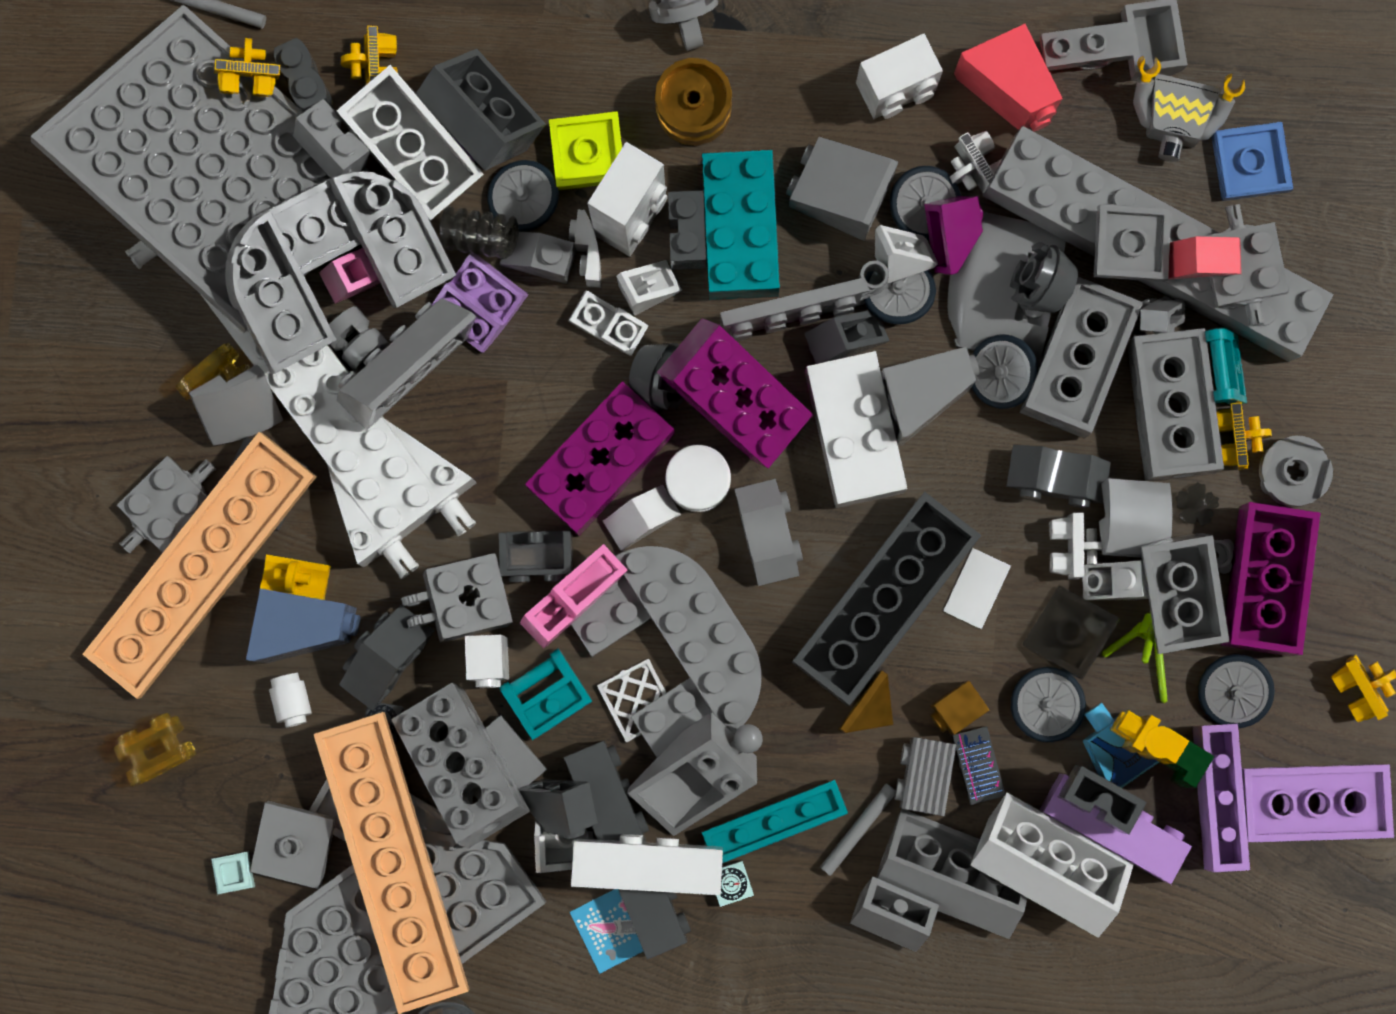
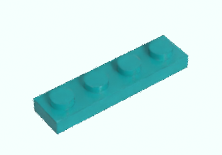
(777, 821)

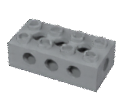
(1104, 350)
(1191, 388)
(437, 763)

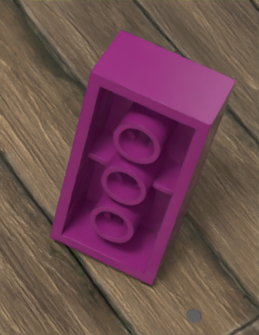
(734, 392)
(601, 482)
(1290, 566)

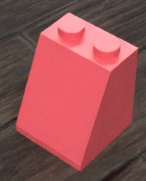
(1011, 79)

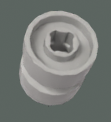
(358, 349)

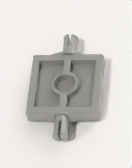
(1261, 267)
(163, 503)

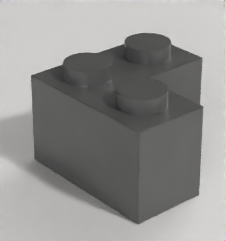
(383, 657)

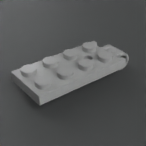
(804, 306)

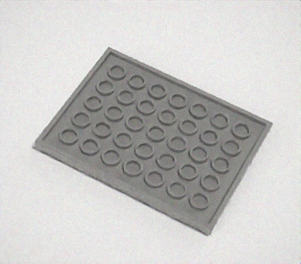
(179, 155)

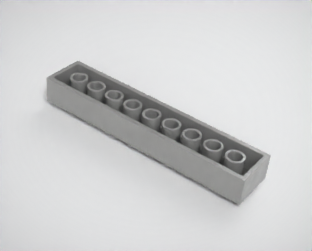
(1062, 197)

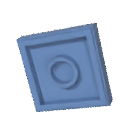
(1252, 161)

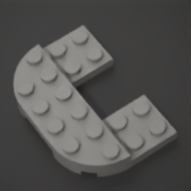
(313, 228)
(698, 629)

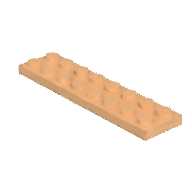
(199, 565)
(391, 862)

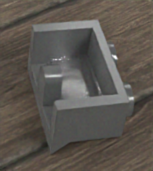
(535, 554)

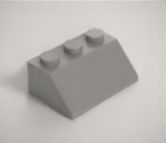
(1184, 593)

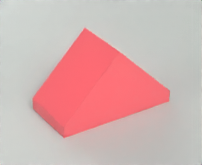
(1204, 257)

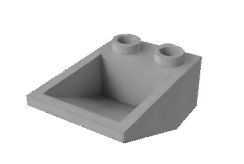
(698, 773)

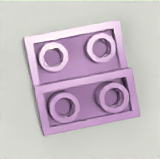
(487, 295)

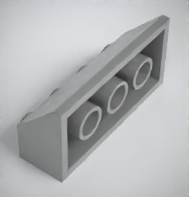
(405, 361)
(936, 866)

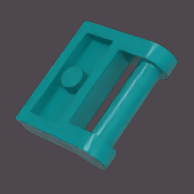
(1227, 366)
(553, 703)

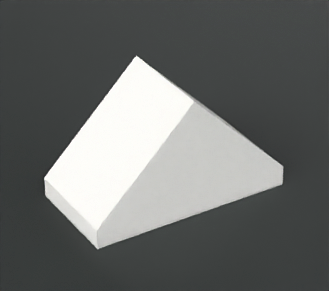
(903, 252)
(648, 285)
(641, 517)

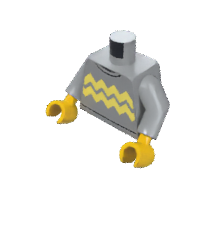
(1180, 109)

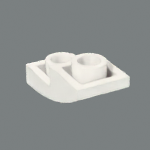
(585, 241)
(608, 323)

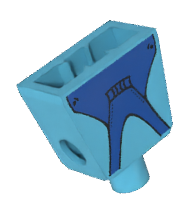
(1106, 750)

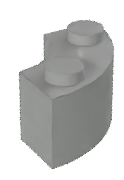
(767, 531)

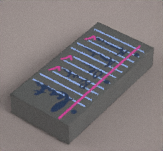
(978, 765)

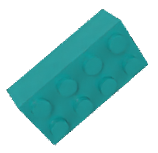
(740, 224)

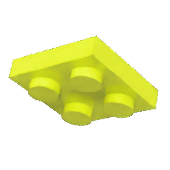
(584, 148)

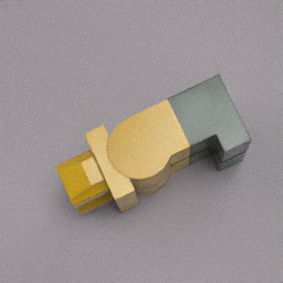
(1164, 745)

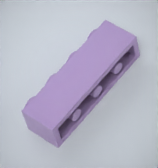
(1222, 800)
(1147, 846)

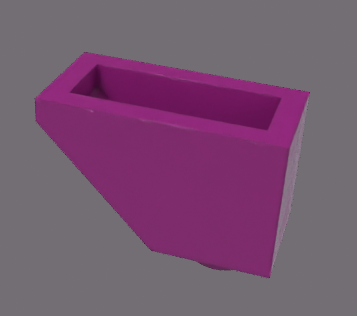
(953, 230)

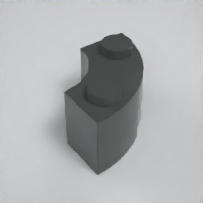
(1057, 475)

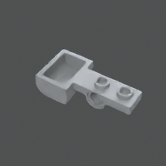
(1146, 30)

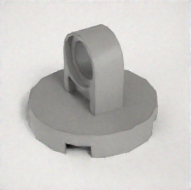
(686, 14)

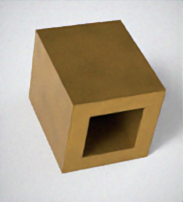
(958, 708)

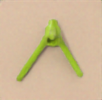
(1145, 631)

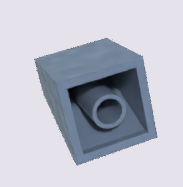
(298, 625)

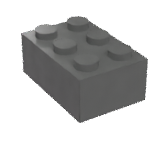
(480, 109)

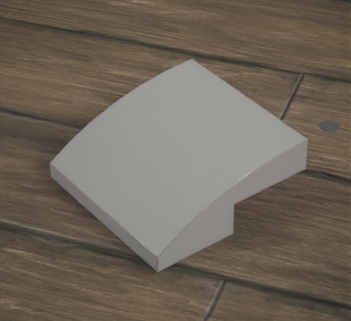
(236, 407)
(1134, 515)

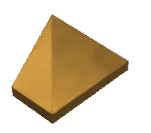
(872, 708)

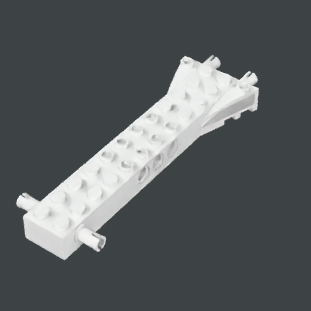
(379, 475)

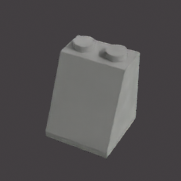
(841, 186)
(926, 388)

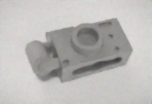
(1162, 314)

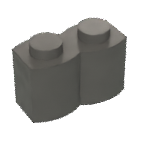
(301, 74)

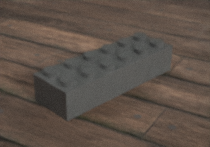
(886, 599)

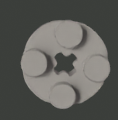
(1312, 460)

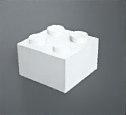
(899, 77)

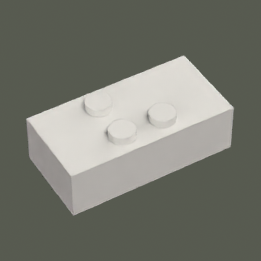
(409, 141)
(628, 199)
(855, 429)
(646, 865)
(1052, 865)

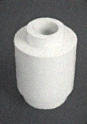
(290, 700)

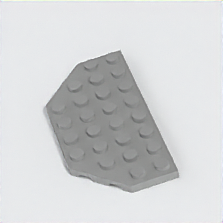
(330, 948)

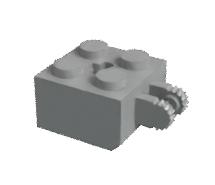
(448, 583)

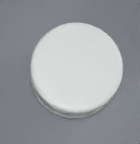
(698, 478)

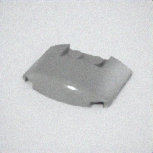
(981, 290)

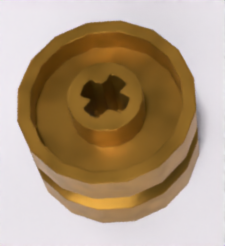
(689, 81)

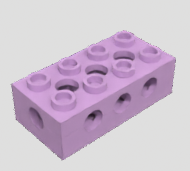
(1367, 819)

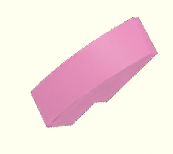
(573, 596)

